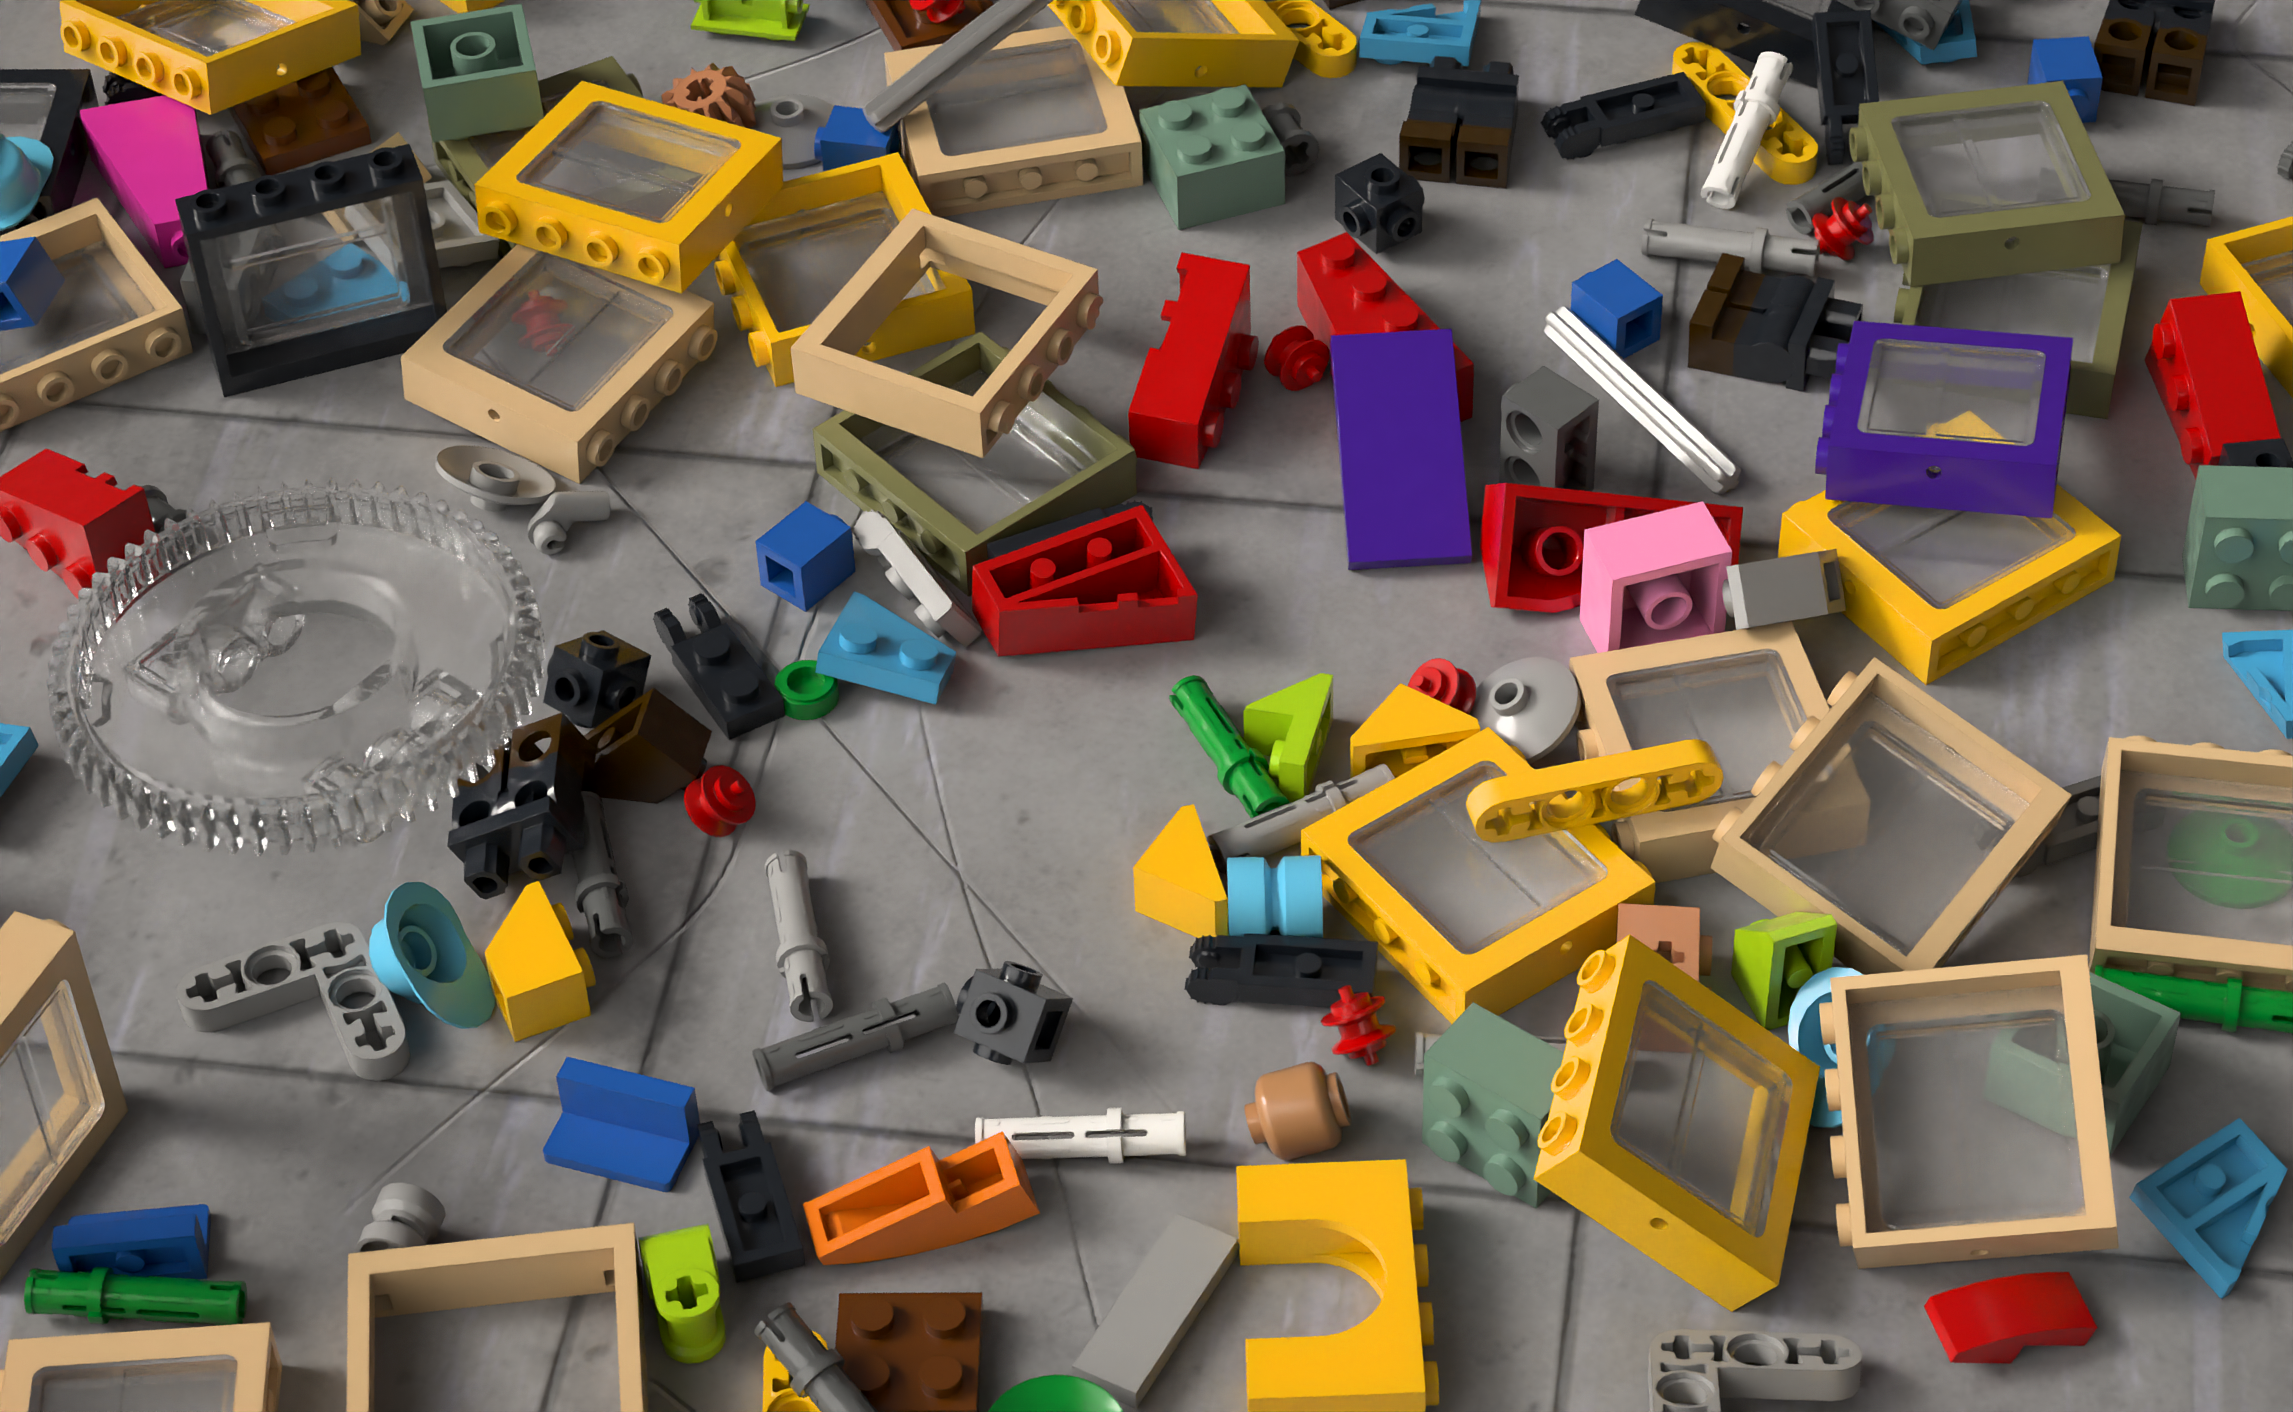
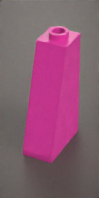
(149, 158)

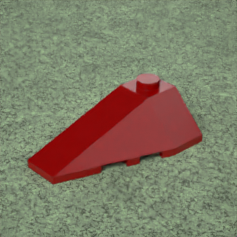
(1537, 539)

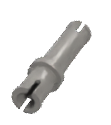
(1708, 243)
(1283, 825)
(801, 952)

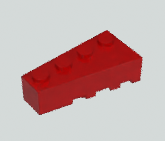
(1351, 294)

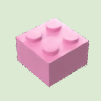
(1654, 579)

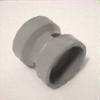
(402, 1219)

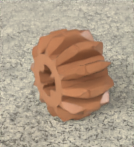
(714, 94)

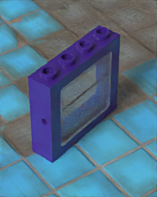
(1952, 402)

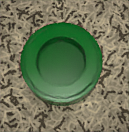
(805, 692)

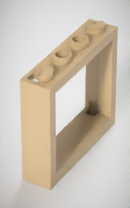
(832, 374)
(493, 1274)

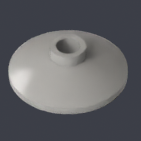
(796, 122)
(494, 476)
(1529, 705)

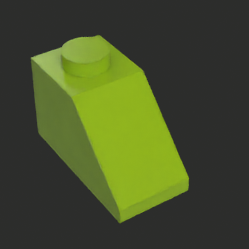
(1778, 958)

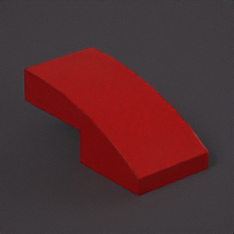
(2002, 1314)

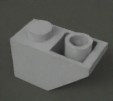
(1784, 589)

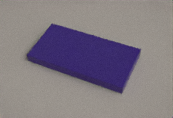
(1400, 449)

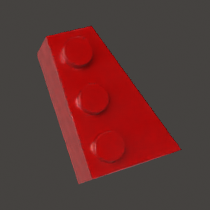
(1198, 366)
(2210, 376)
(69, 517)
(1086, 590)

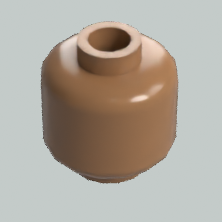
(1298, 1111)

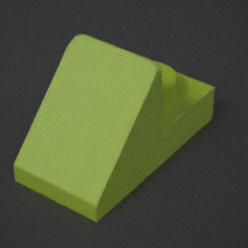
(1293, 731)

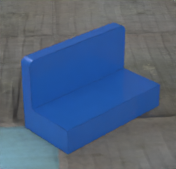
(622, 1125)
(137, 1242)

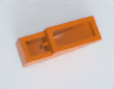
(922, 1204)

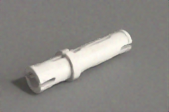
(1754, 111)
(1164, 1135)

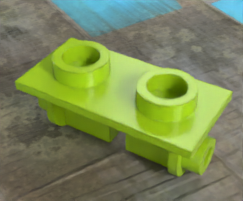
(754, 18)

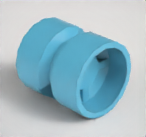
(1275, 898)

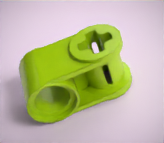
(685, 1292)

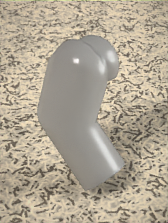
(560, 511)

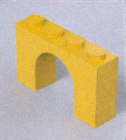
(1352, 1219)

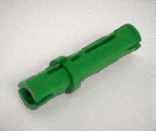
(1239, 767)
(2211, 1001)
(118, 1296)

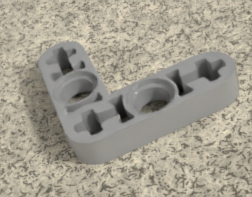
(327, 978)
(1712, 1365)

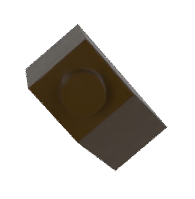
(646, 751)

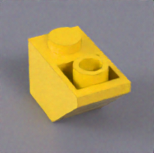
(534, 968)

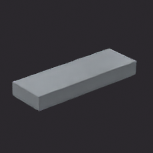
(1156, 1308)

